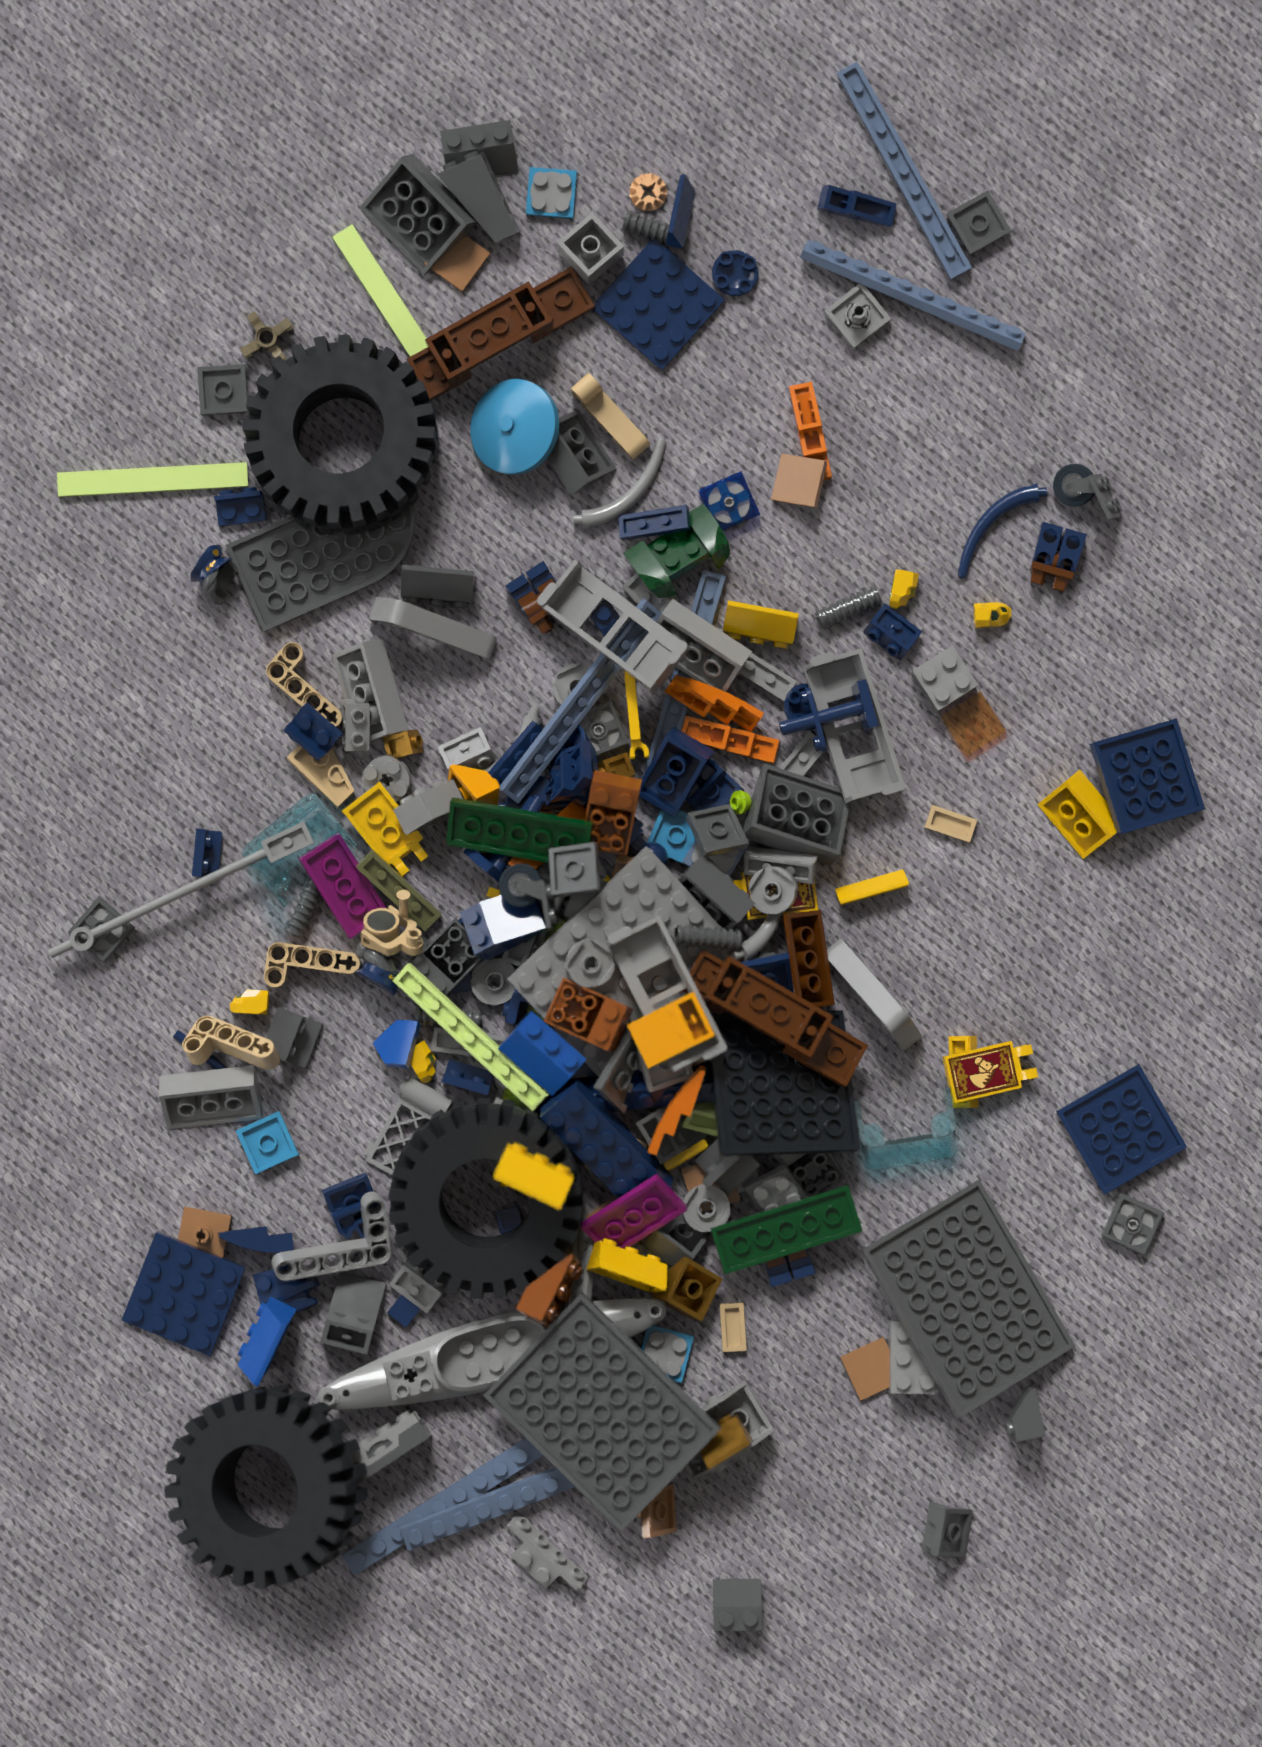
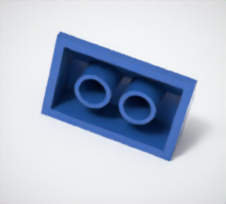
(541, 1053)
(265, 1339)

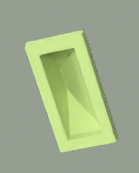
(702, 1119)

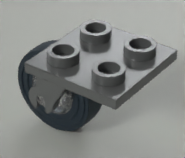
(1077, 484)
(523, 886)

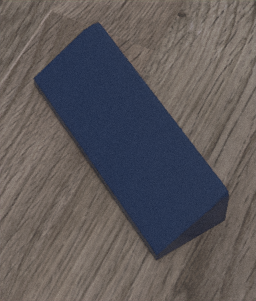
(680, 213)

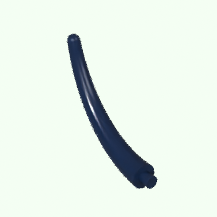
(1008, 502)

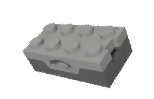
(390, 1443)

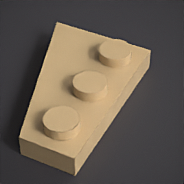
(325, 774)

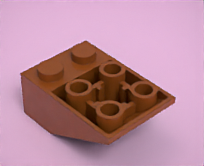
(612, 810)
(588, 1015)
(547, 1293)

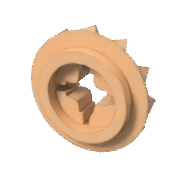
(648, 203)

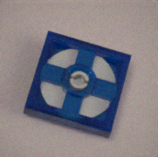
(729, 501)

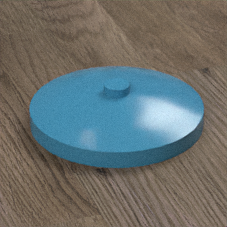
(514, 426)

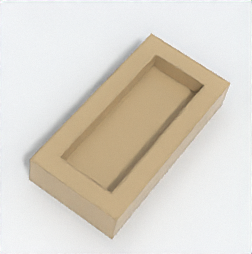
(950, 823)
(733, 1327)

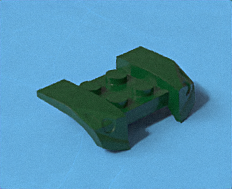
(679, 552)

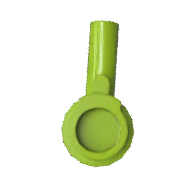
(740, 802)

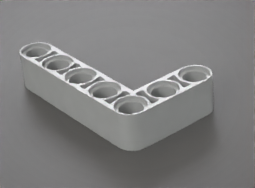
(432, 626)
(873, 994)
(342, 1250)

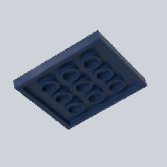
(657, 304)
(1147, 776)
(1121, 1129)
(183, 1293)

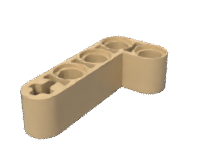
(609, 416)
(290, 676)
(313, 962)
(212, 1034)

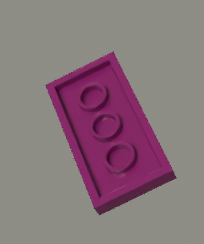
(341, 883)
(635, 1214)

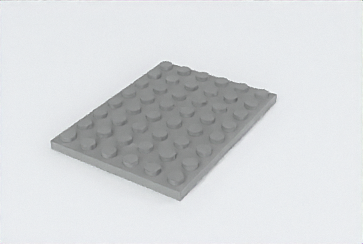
(628, 900)

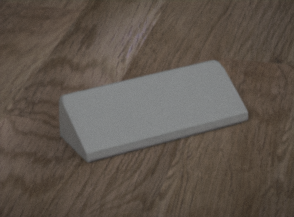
(798, 864)

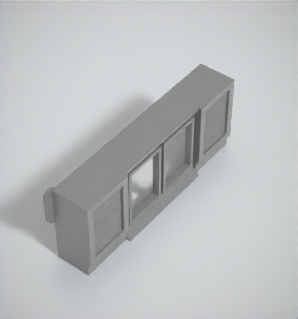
(577, 597)
(863, 775)
(643, 949)

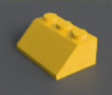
(760, 624)
(1079, 814)
(534, 1175)
(628, 1266)

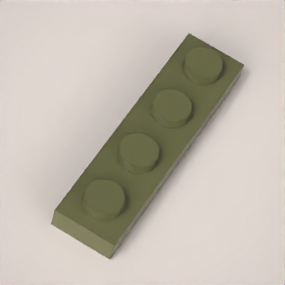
(391, 882)

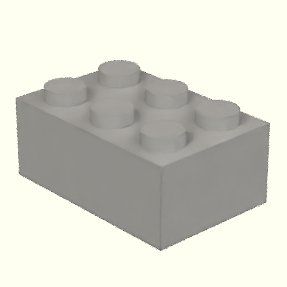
(906, 1368)

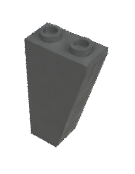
(480, 194)

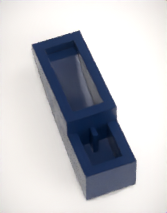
(856, 205)
(258, 1239)

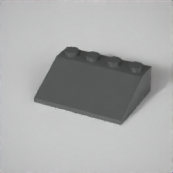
(418, 213)
(797, 814)

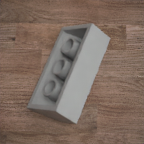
(712, 654)
(368, 678)
(210, 1097)

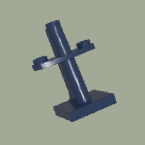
(860, 707)
(494, 863)

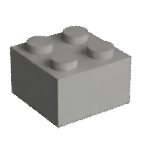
(590, 248)
(944, 678)
(426, 806)

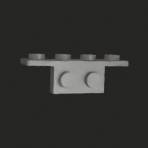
(541, 1557)

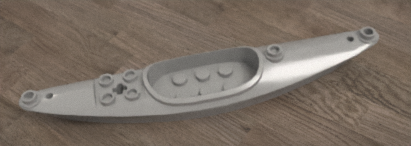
(464, 1358)

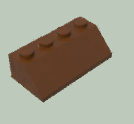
(809, 957)

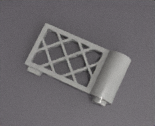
(418, 1099)

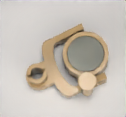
(383, 930)

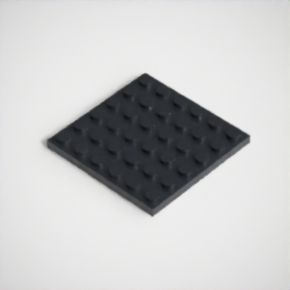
(774, 1102)

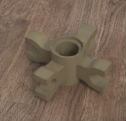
(277, 331)

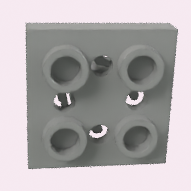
(858, 297)

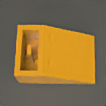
(671, 1030)

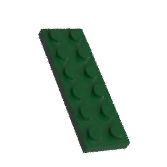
(512, 830)
(786, 1229)

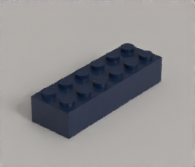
(600, 1139)

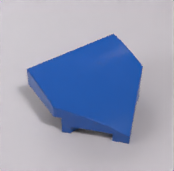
(398, 1043)

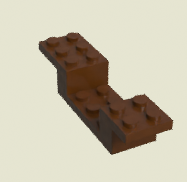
(498, 327)
(779, 1014)

